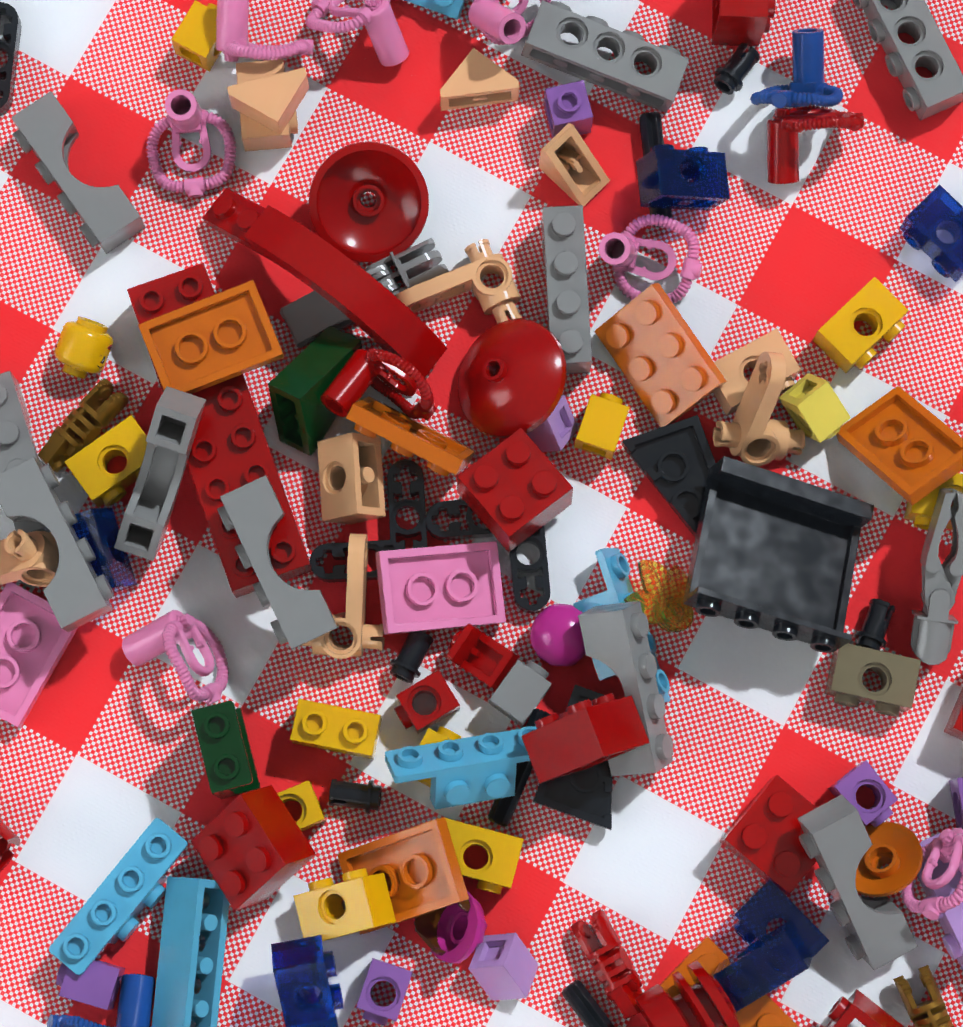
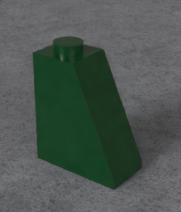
(299, 386)

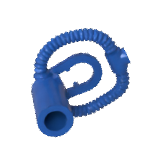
(808, 76)
(133, 1005)

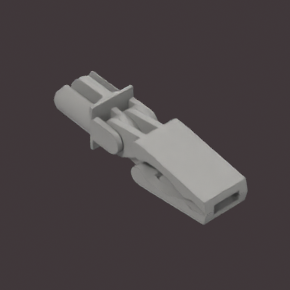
(313, 313)
(934, 625)

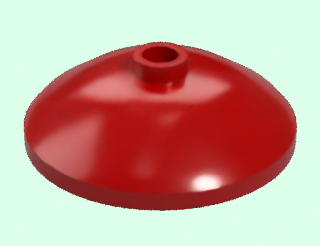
(372, 230)
(527, 382)

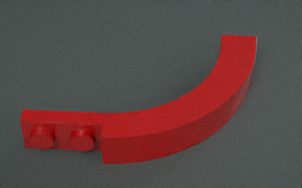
(329, 274)

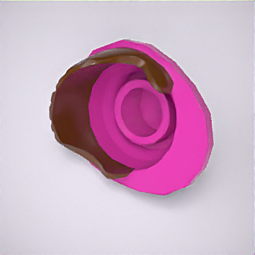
(453, 930)

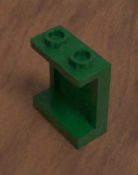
(226, 750)

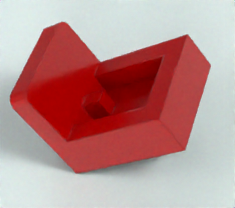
(481, 656)

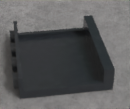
(775, 554)

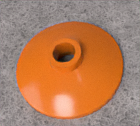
(891, 845)

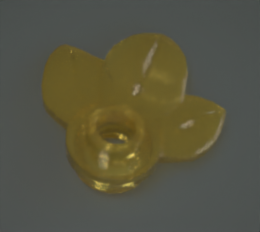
(663, 594)

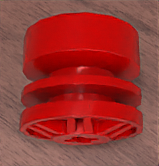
(695, 1005)

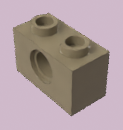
(896, 672)

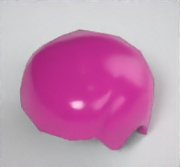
(558, 635)

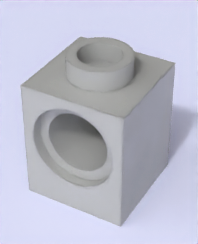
(521, 691)

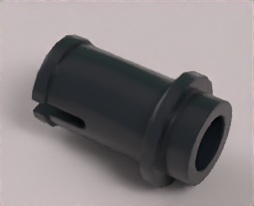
(735, 70)
(875, 625)
(411, 656)
(355, 795)

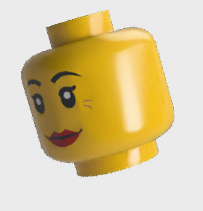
(83, 347)

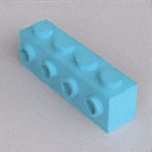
(190, 954)

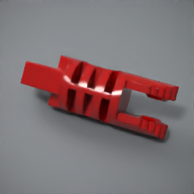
(609, 962)

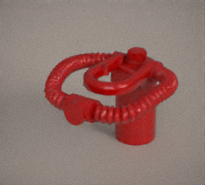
(784, 132)
(365, 369)

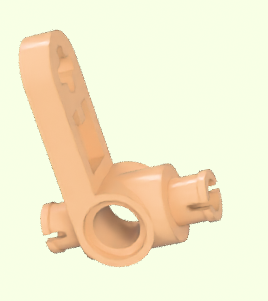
(495, 301)
(752, 431)
(28, 558)
(364, 635)

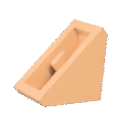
(478, 83)
(270, 98)
(572, 166)

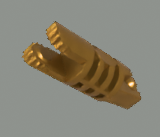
(83, 424)
(930, 1012)

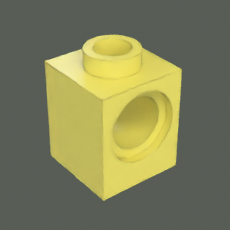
(815, 408)

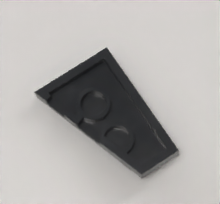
(676, 464)
(583, 793)

